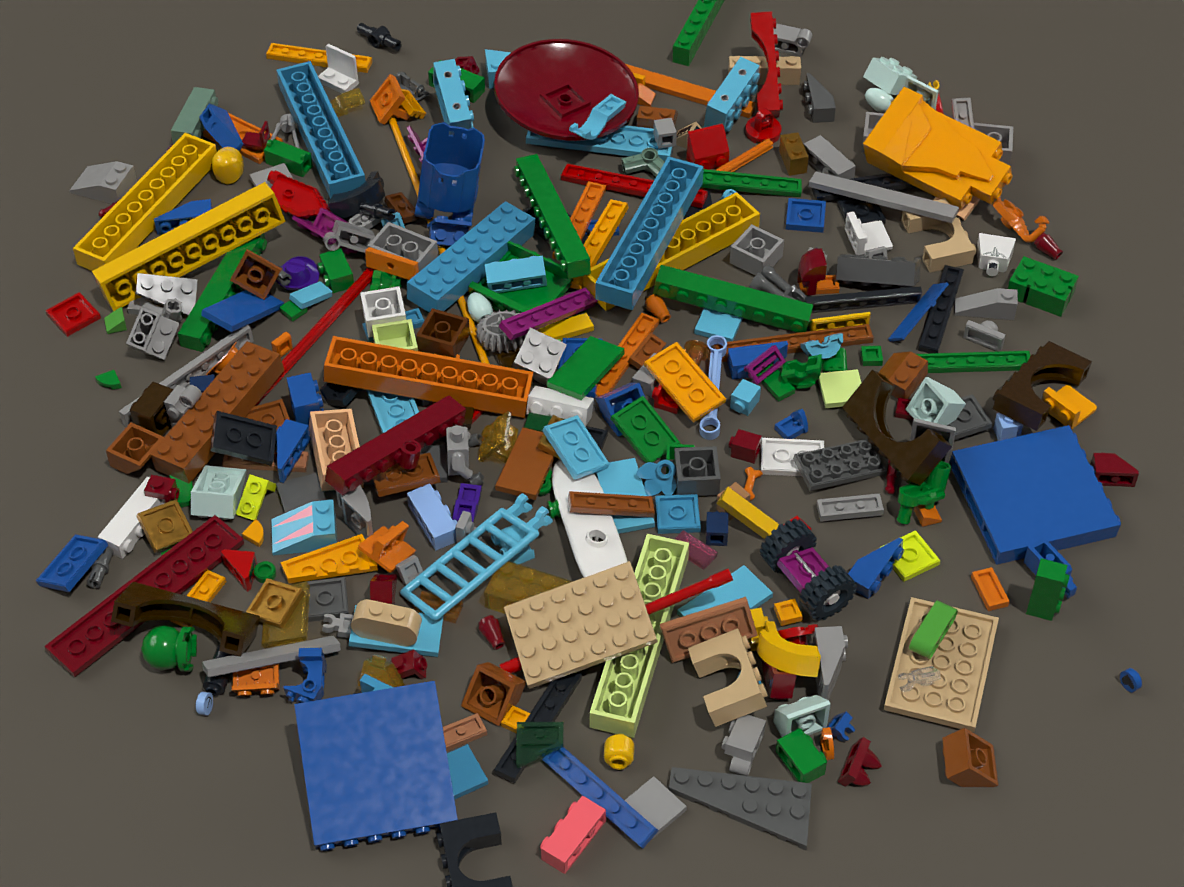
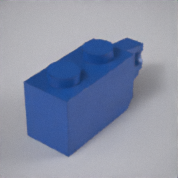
(1045, 550)

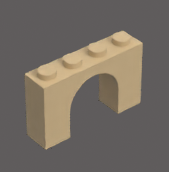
(953, 252)
(745, 693)

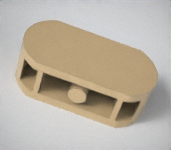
(386, 623)

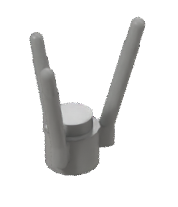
(286, 125)

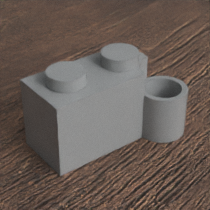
(792, 39)
(349, 236)
(180, 401)
(743, 743)

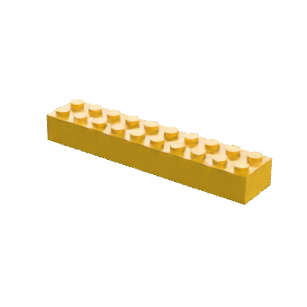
(150, 197)
(696, 238)
(191, 243)

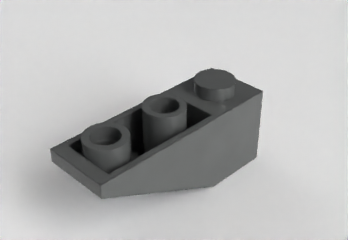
(820, 101)

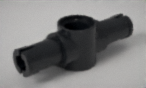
(379, 36)

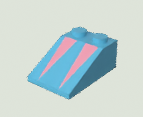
(305, 528)

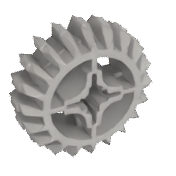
(493, 337)

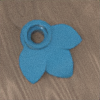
(657, 481)

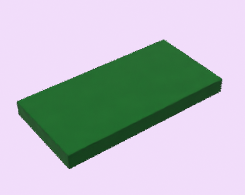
(585, 367)

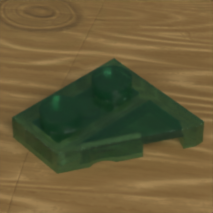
(537, 740)

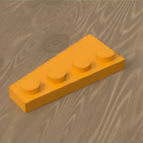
(330, 561)

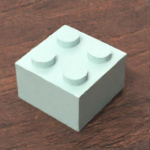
(888, 74)

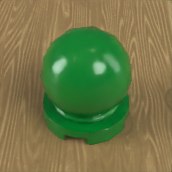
(167, 647)

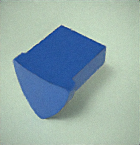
(792, 425)

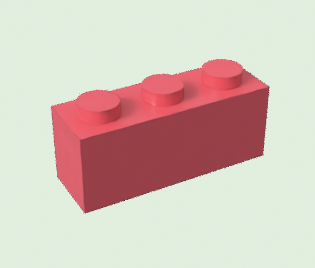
(572, 834)

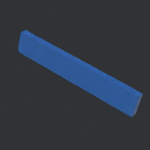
(597, 791)

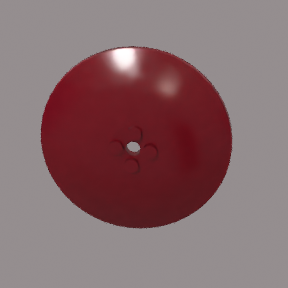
(545, 72)

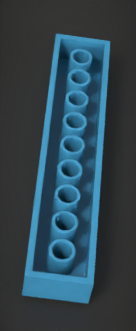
(320, 128)
(649, 233)

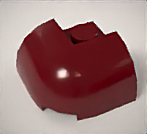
(812, 269)

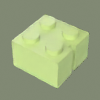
(395, 334)

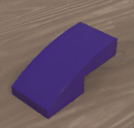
(467, 501)

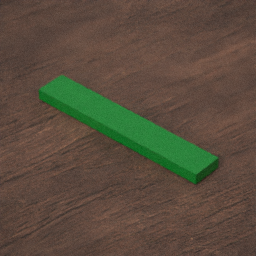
(752, 183)
(975, 361)

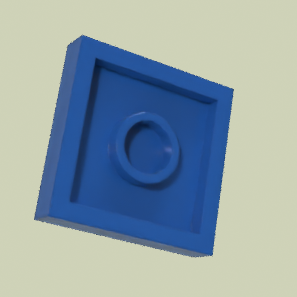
(805, 215)

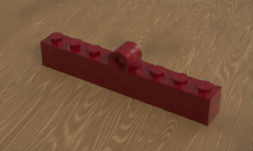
(397, 445)

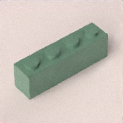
(189, 119)

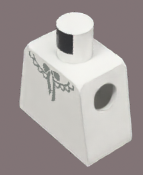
(994, 253)

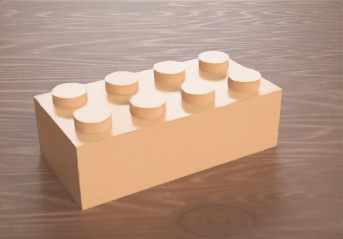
(332, 437)

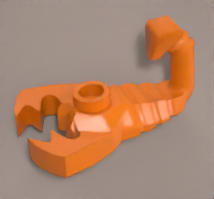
(1013, 219)

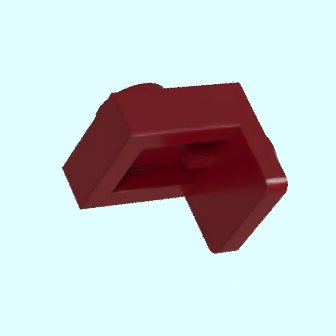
(162, 488)
(410, 663)

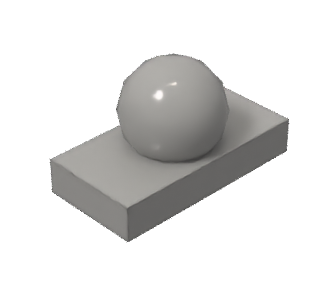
(985, 334)

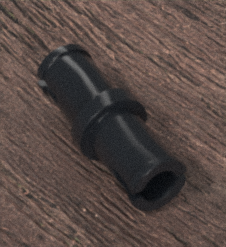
(377, 211)

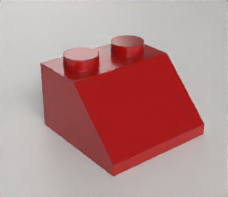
(708, 147)

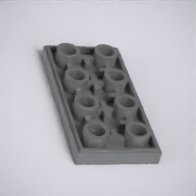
(839, 464)

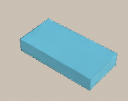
(310, 295)

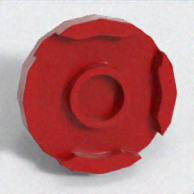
(763, 127)
(798, 634)

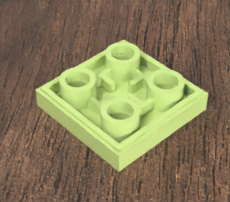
(838, 387)

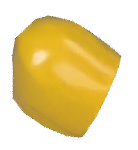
(227, 165)

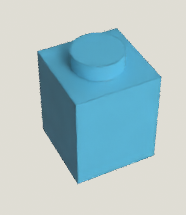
(745, 397)

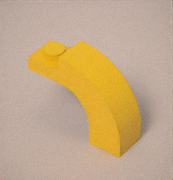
(785, 655)

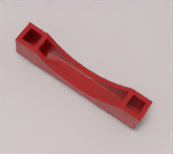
(762, 32)

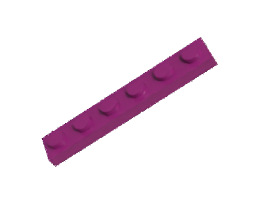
(547, 313)

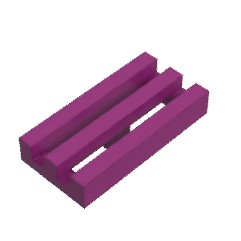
(752, 373)

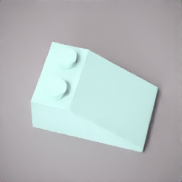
(217, 492)

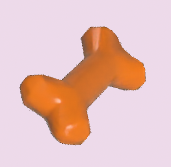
(751, 476)

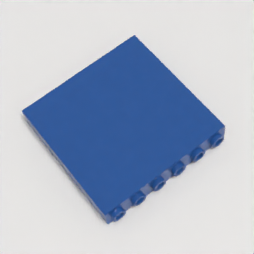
(1032, 492)
(375, 765)

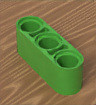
(933, 629)

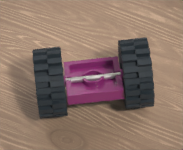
(792, 552)

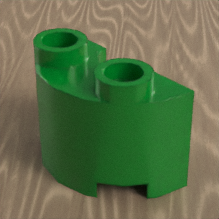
(384, 280)
(802, 374)

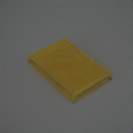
(295, 628)

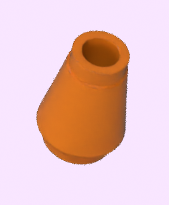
(656, 306)

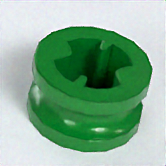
(553, 508)

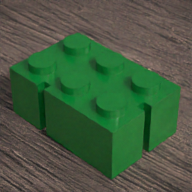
(1049, 286)

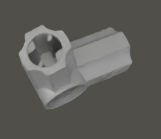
(171, 310)

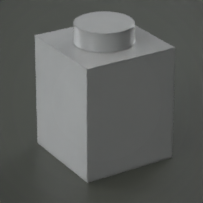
(665, 133)

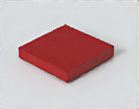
(73, 314)

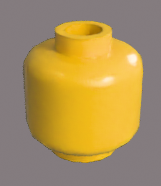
(619, 751)

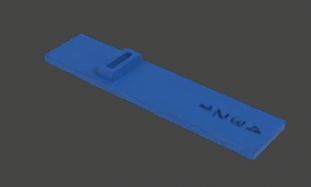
(926, 302)

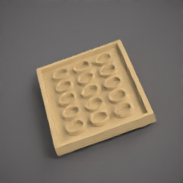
(580, 624)
(962, 663)

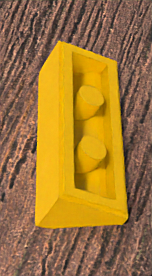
(839, 321)
(747, 513)

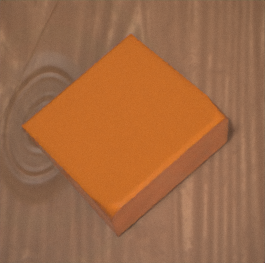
(646, 95)
(927, 516)

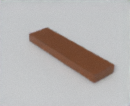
(611, 504)

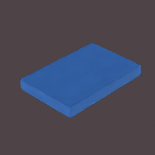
(72, 563)

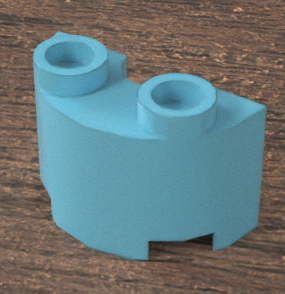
(828, 348)
(517, 534)

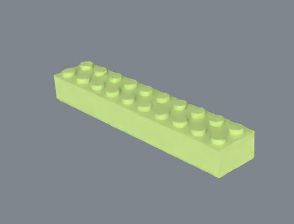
(629, 676)

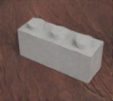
(828, 159)

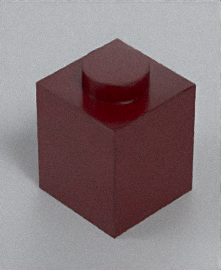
(745, 446)

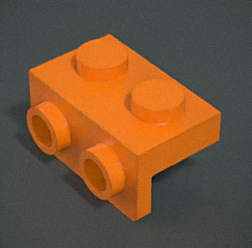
(261, 679)

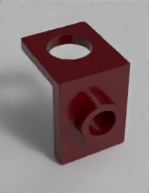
(257, 140)

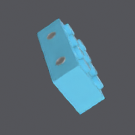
(451, 94)
(733, 94)

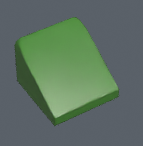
(115, 321)

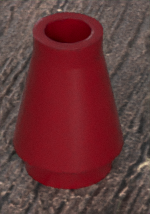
(1048, 246)
(491, 630)

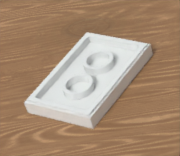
(779, 453)

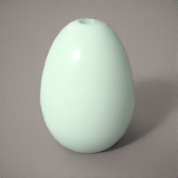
(878, 99)
(478, 306)

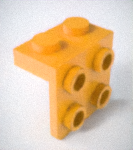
(1068, 405)

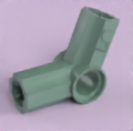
(647, 161)

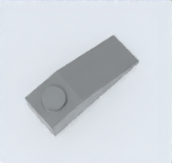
(988, 304)

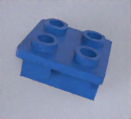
(447, 231)

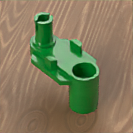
(927, 494)

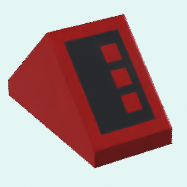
(241, 566)

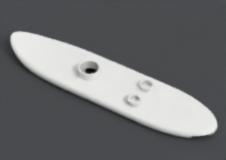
(582, 527)

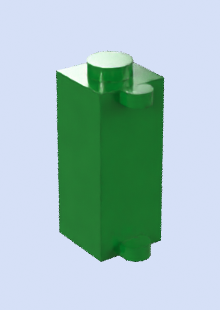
(295, 159)

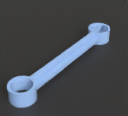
(714, 375)

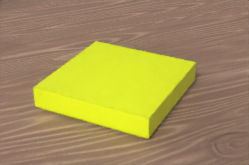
(916, 557)

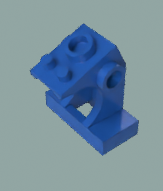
(315, 666)

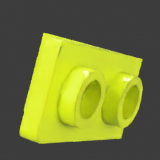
(253, 496)

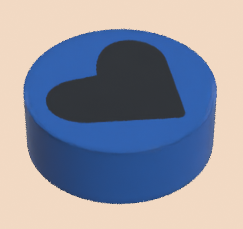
(1130, 680)

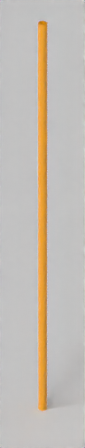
(415, 180)

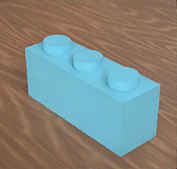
(516, 274)

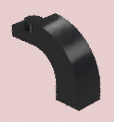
(349, 202)

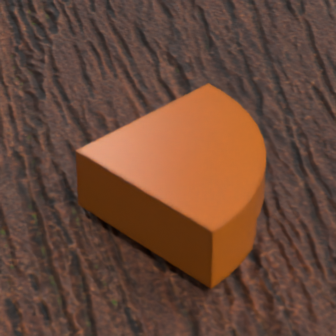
(827, 744)

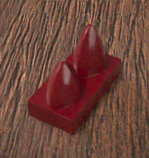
(859, 755)

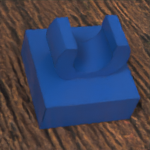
(839, 724)

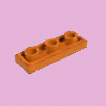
(391, 263)

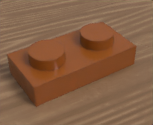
(645, 350)

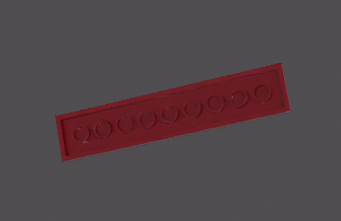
(173, 572)

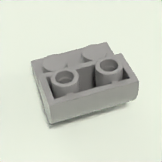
(152, 334)

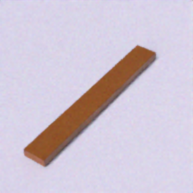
(851, 336)

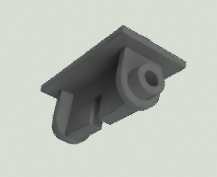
(415, 88)

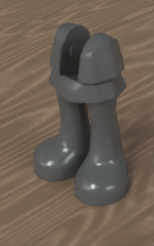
(768, 274)

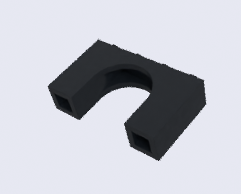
(463, 837)

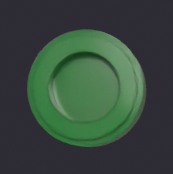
(264, 570)

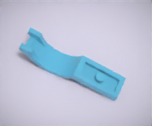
(599, 117)

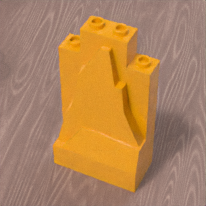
(936, 152)

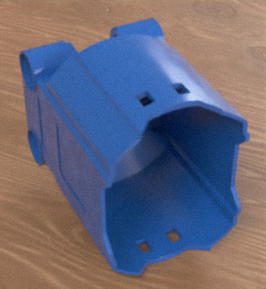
(451, 159)

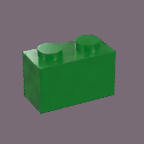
(336, 270)
(801, 756)

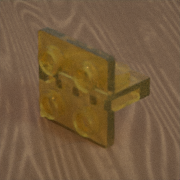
(498, 438)

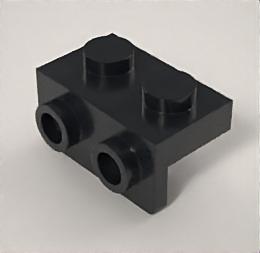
(338, 394)

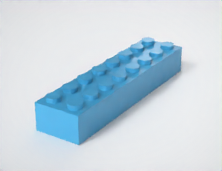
(464, 261)

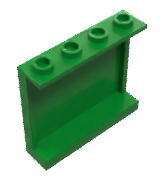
(528, 298)

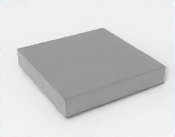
(656, 804)

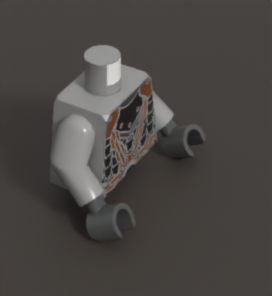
(458, 453)

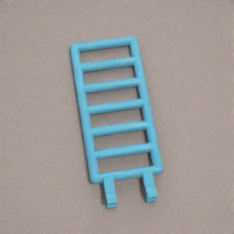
(510, 515)

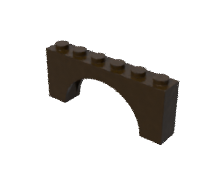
(1049, 363)
(912, 458)
(144, 603)

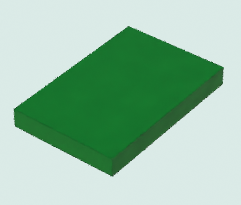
(644, 430)

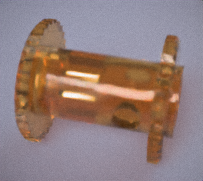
(697, 350)

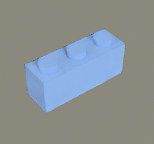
(432, 516)

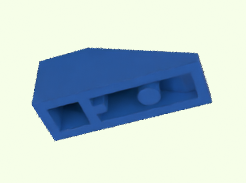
(741, 356)
(291, 442)

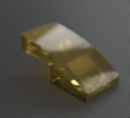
(347, 100)

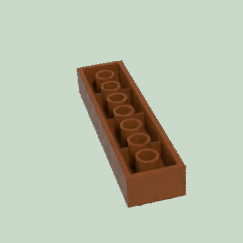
(234, 392)

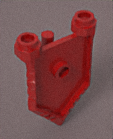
(296, 196)

